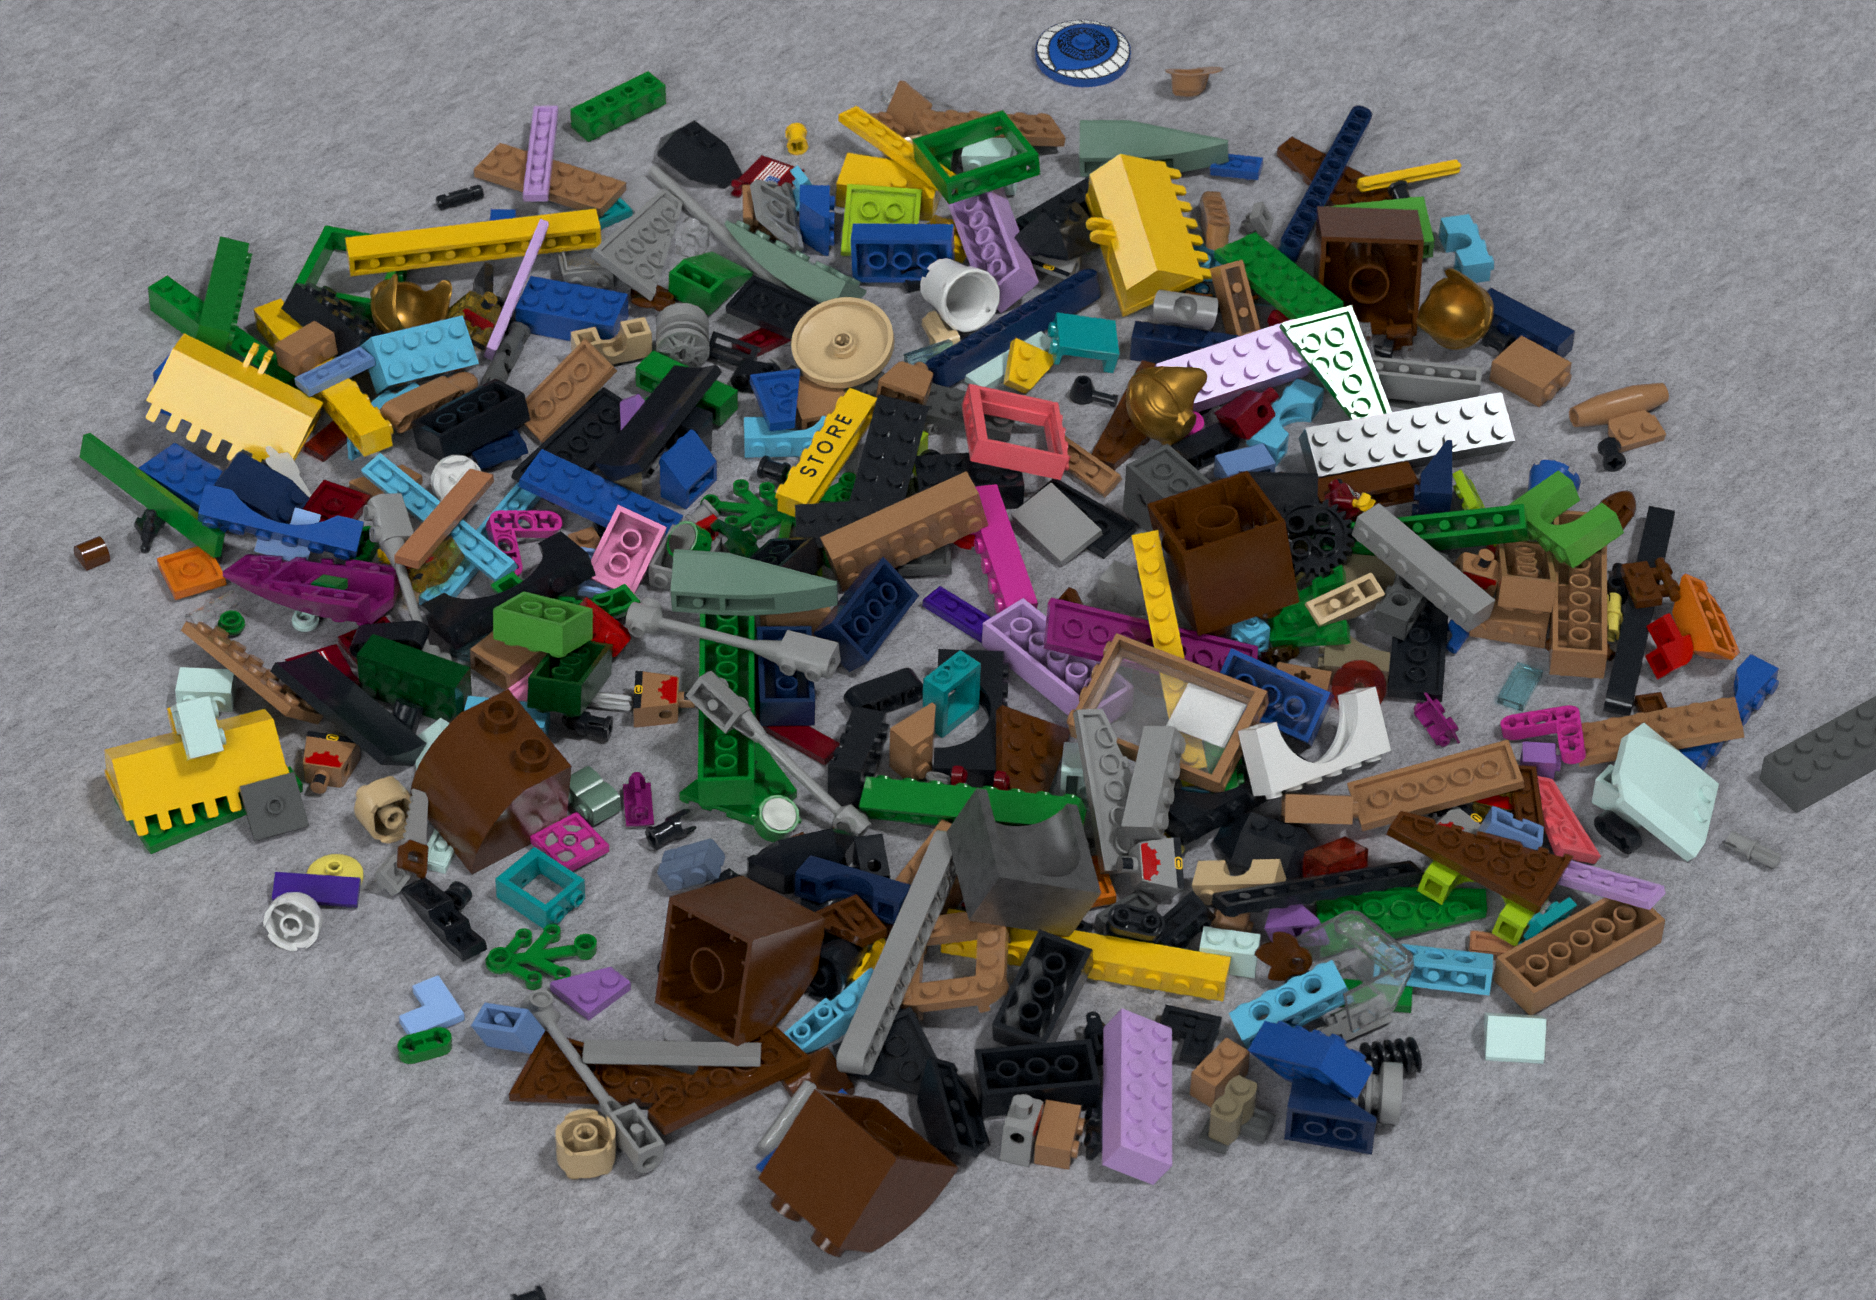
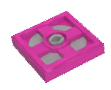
(570, 842)

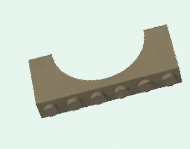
(1338, 655)

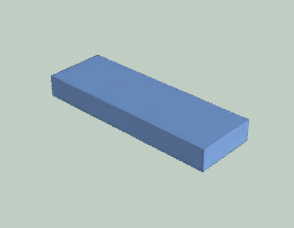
(334, 371)

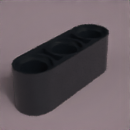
(1203, 445)
(409, 633)
(886, 692)

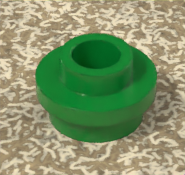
(231, 622)

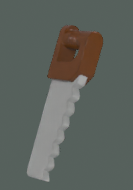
(415, 836)

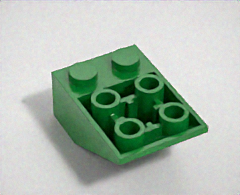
(706, 280)

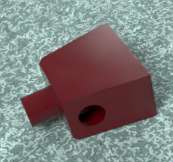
(1248, 412)

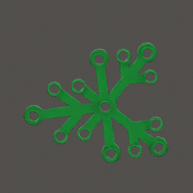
(756, 509)

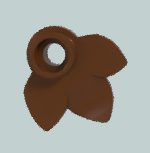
(660, 300)
(1281, 956)

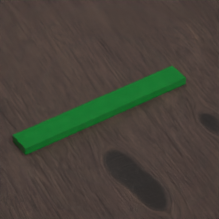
(150, 494)

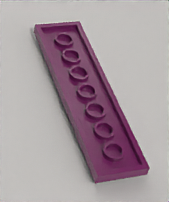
(1086, 630)

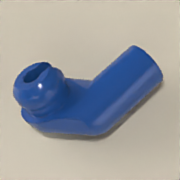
(1458, 637)

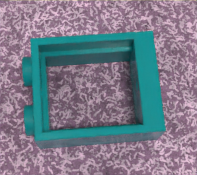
(960, 705)
(535, 862)

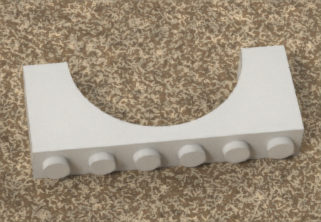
(1358, 738)

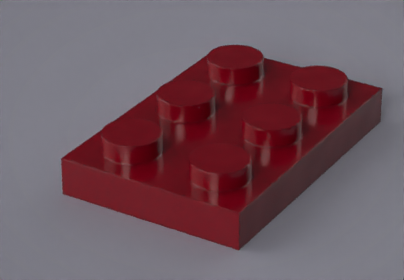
(334, 500)

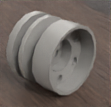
(683, 334)
(1383, 1093)

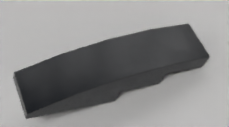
(443, 919)

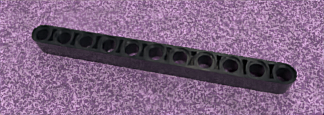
(1634, 632)

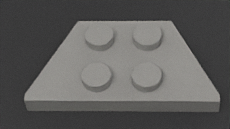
(777, 211)

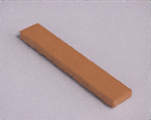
(444, 518)

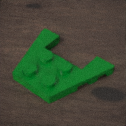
(1297, 625)
(769, 781)

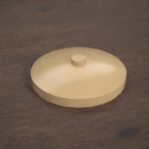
(842, 342)

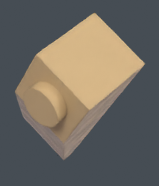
(1346, 601)

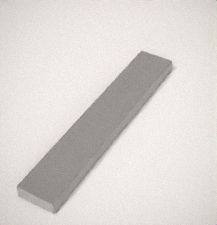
(671, 1053)

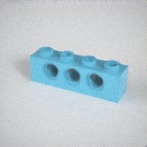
(1451, 970)
(1297, 989)

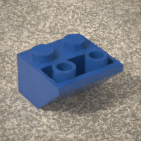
(815, 217)
(686, 470)

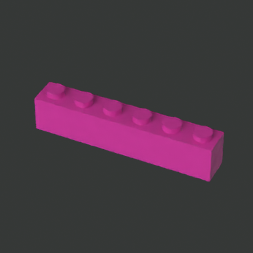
(1001, 554)

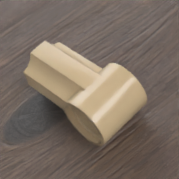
(938, 329)

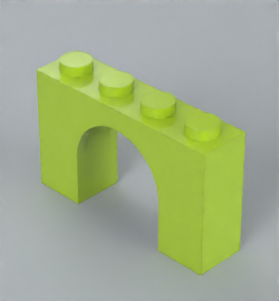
(1512, 921)

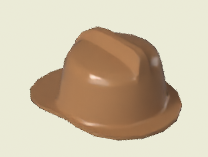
(1190, 81)

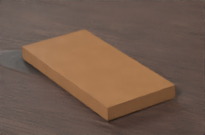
(567, 389)

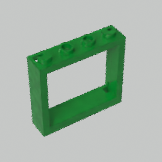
(982, 178)
(329, 240)

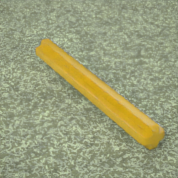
(1409, 175)

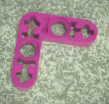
(513, 530)
(1557, 720)

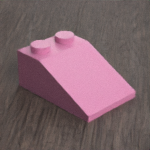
(626, 549)

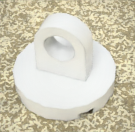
(448, 473)

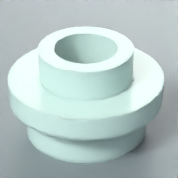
(304, 622)

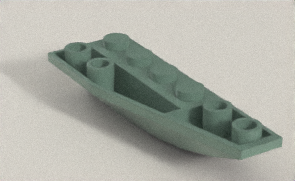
(1179, 149)
(794, 269)
(743, 586)

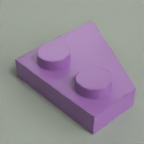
(591, 991)

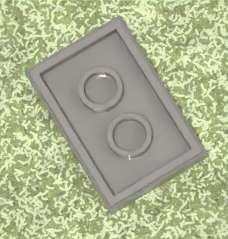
(1056, 524)

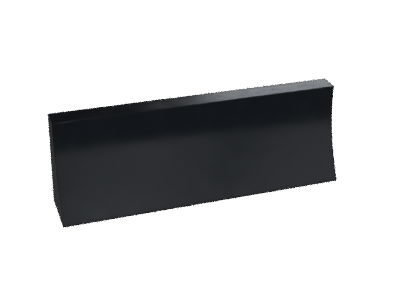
(656, 420)
(350, 709)

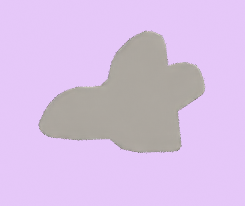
(286, 466)

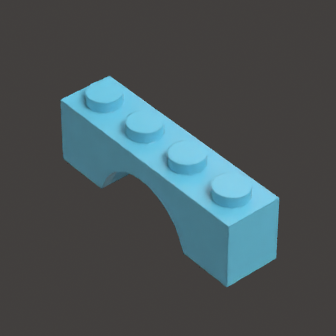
(1298, 404)
(782, 443)

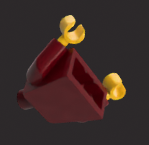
(1348, 499)

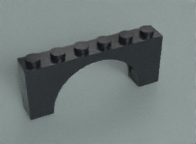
(465, 620)
(978, 753)
(1200, 813)

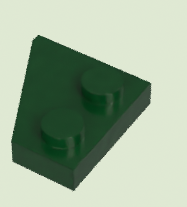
(738, 541)

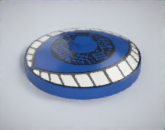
(1082, 53)

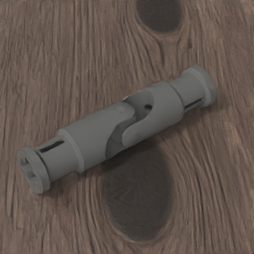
(507, 353)

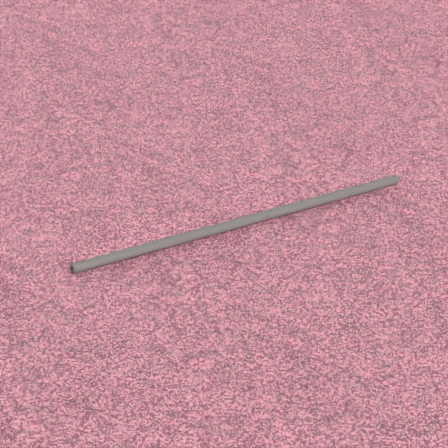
(725, 237)

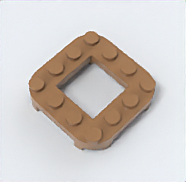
(976, 990)

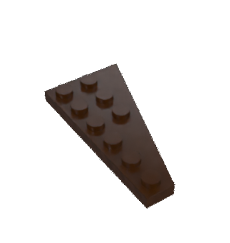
(1307, 160)
(1120, 435)
(1028, 749)
(1488, 859)
(553, 1079)
(720, 1086)

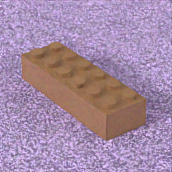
(906, 529)
(1576, 952)

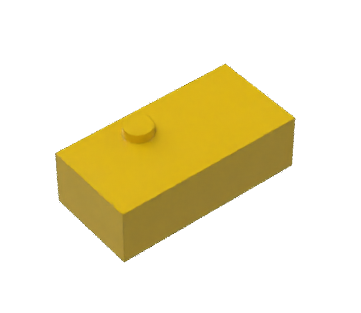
(884, 172)

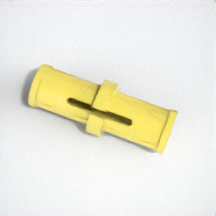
(1614, 616)

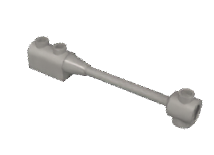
(392, 530)
(794, 653)
(732, 712)
(632, 1129)

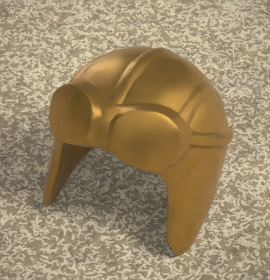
(406, 305)
(1456, 311)
(1163, 401)

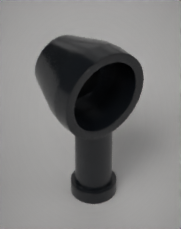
(1084, 393)
(1616, 583)

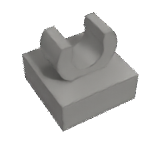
(1259, 220)
(391, 877)

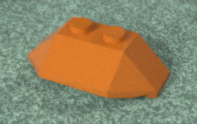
(1703, 619)

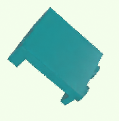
(1084, 338)

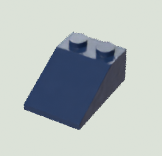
(1435, 484)
(262, 488)
(1327, 1118)

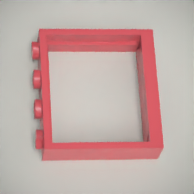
(1017, 407)

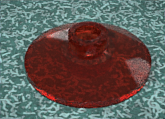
(1355, 672)

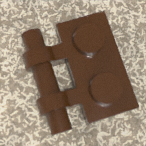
(1642, 583)

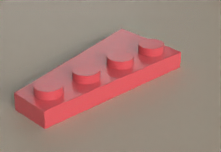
(1562, 825)

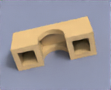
(631, 342)
(1215, 877)

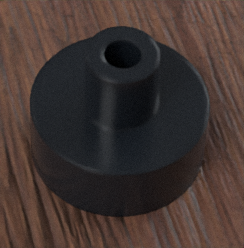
(1386, 349)

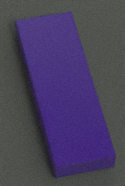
(956, 612)
(324, 889)

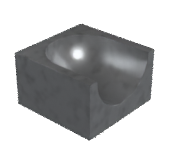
(1023, 873)

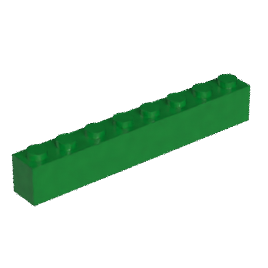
(224, 294)
(184, 311)
(1463, 528)
(933, 801)

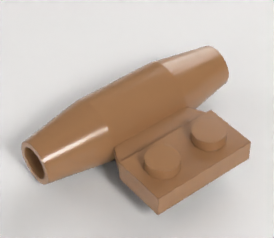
(1625, 413)

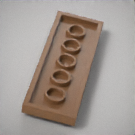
(1037, 129)
(568, 184)
(251, 671)
(1680, 726)
(1436, 784)

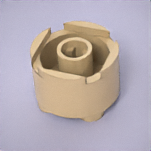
(383, 809)
(585, 1144)

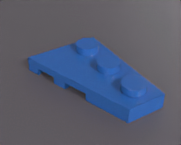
(777, 397)

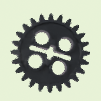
(1307, 516)

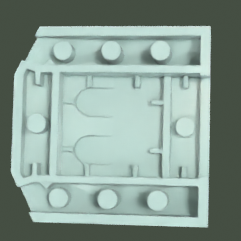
(1664, 791)

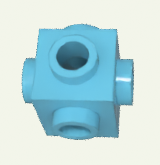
(1253, 632)

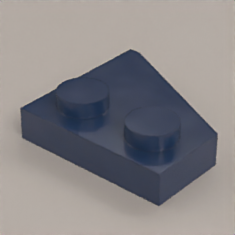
(506, 448)

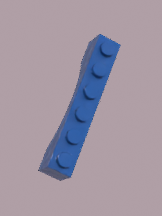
(335, 535)
(1751, 686)

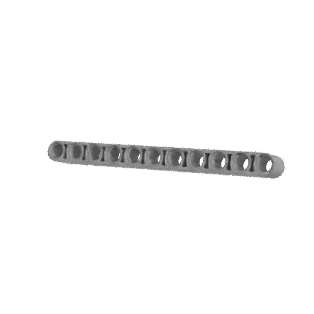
(898, 959)

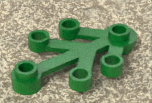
(504, 960)

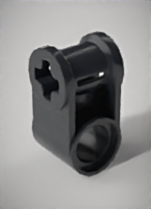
(741, 377)

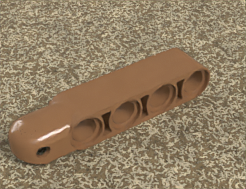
(1214, 220)
(426, 398)

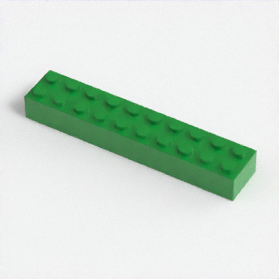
(727, 759)

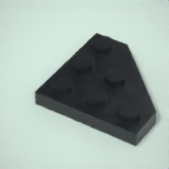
(902, 1055)

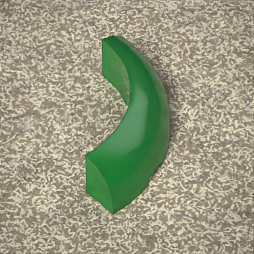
(614, 602)

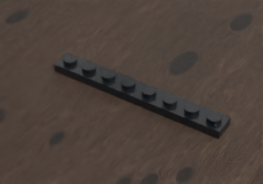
(1317, 888)

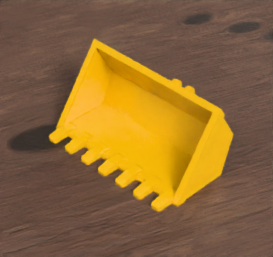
(1143, 230)
(232, 401)
(157, 777)

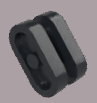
(1134, 924)

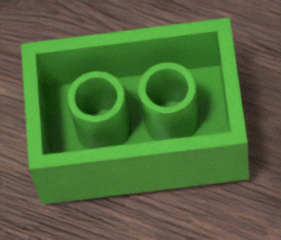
(542, 624)

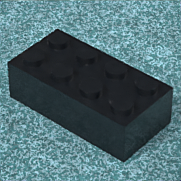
(319, 304)
(471, 420)
(937, 468)
(1043, 991)
(1042, 1070)

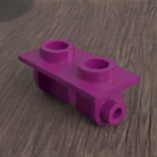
(1432, 712)
(638, 801)

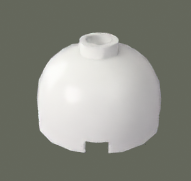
(293, 921)

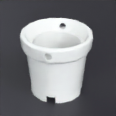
(961, 294)

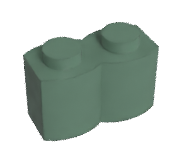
(592, 796)

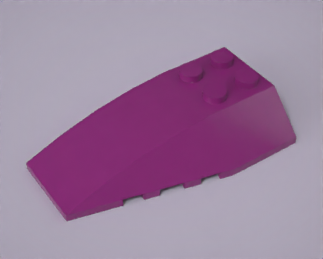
(369, 593)

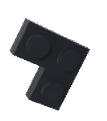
(1197, 1029)

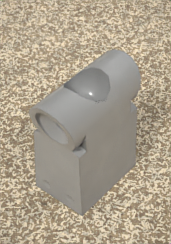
(1185, 310)

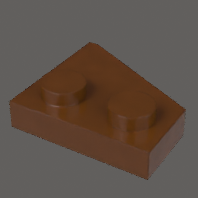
(853, 921)

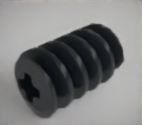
(1399, 1051)

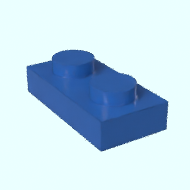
(1239, 167)

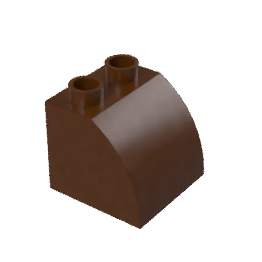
(1371, 262)
(1225, 553)
(493, 781)
(736, 957)
(854, 1172)

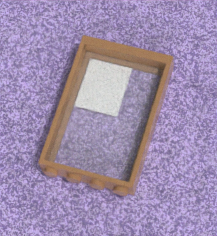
(1154, 688)

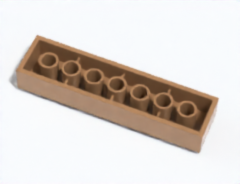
(1579, 614)

